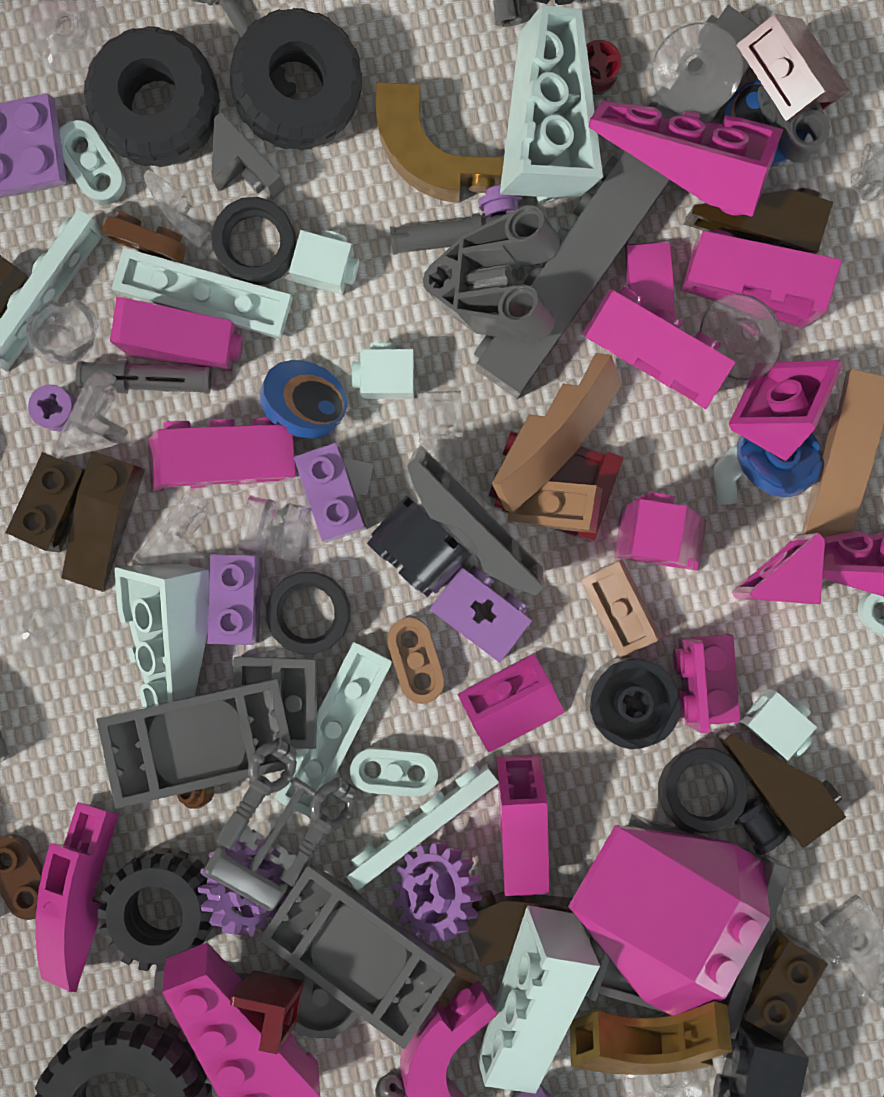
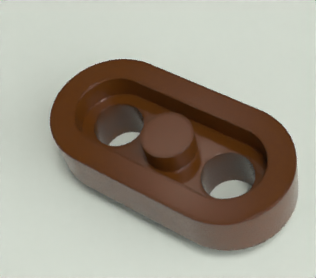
(128, 232)
(21, 876)

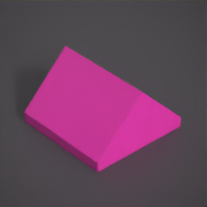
(785, 404)
(789, 575)

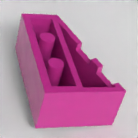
(787, 280)
(659, 346)
(220, 454)
(660, 533)

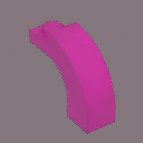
(437, 1039)

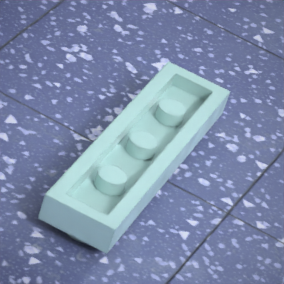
(47, 282)
(202, 292)
(338, 721)
(406, 835)

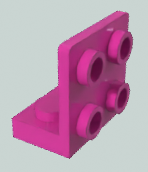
(707, 681)

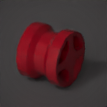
(603, 55)

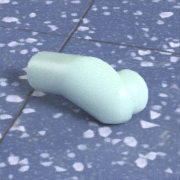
(725, 474)

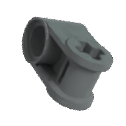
(810, 120)

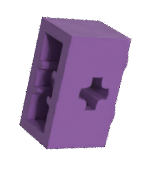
(330, 493)
(234, 599)
(494, 636)

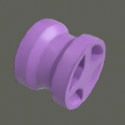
(59, 410)

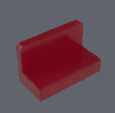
(277, 998)

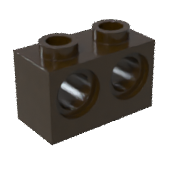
(47, 504)
(783, 984)

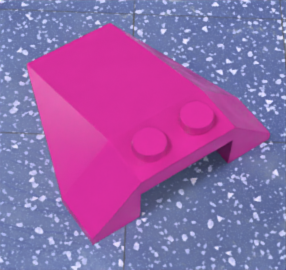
(674, 913)

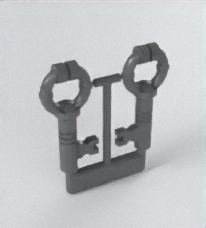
(245, 879)

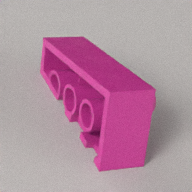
(228, 1037)

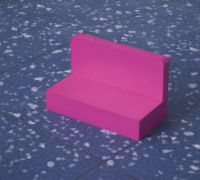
(511, 703)

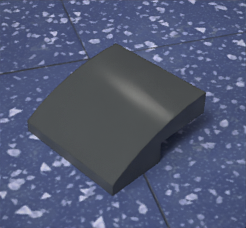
(297, 688)

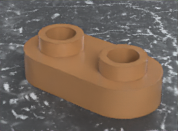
(414, 660)

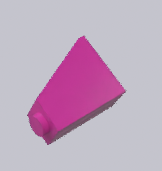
(174, 335)
(523, 825)

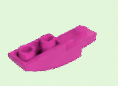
(65, 903)

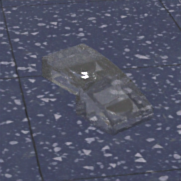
(175, 207)
(442, 429)

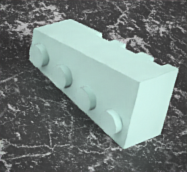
(550, 110)
(537, 999)

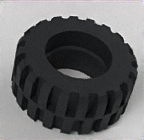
(128, 1048)

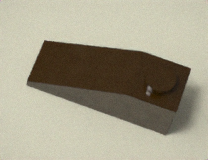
(780, 219)
(100, 519)
(791, 795)
(500, 921)

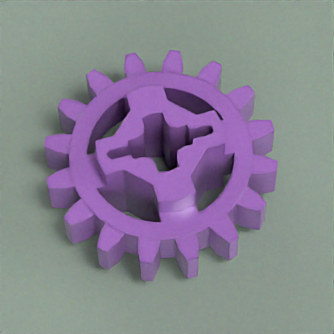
(436, 891)
(223, 899)

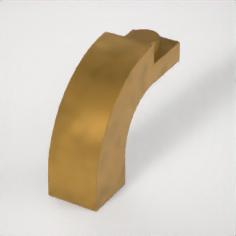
(417, 158)
(650, 1045)

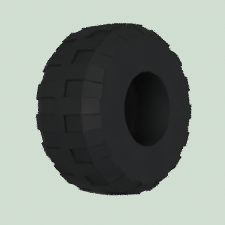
(301, 38)
(129, 64)

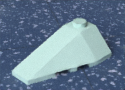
(168, 625)

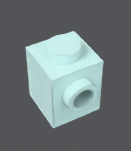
(324, 261)
(384, 372)
(780, 724)

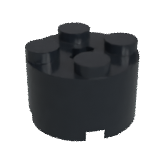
(420, 545)
(640, 726)

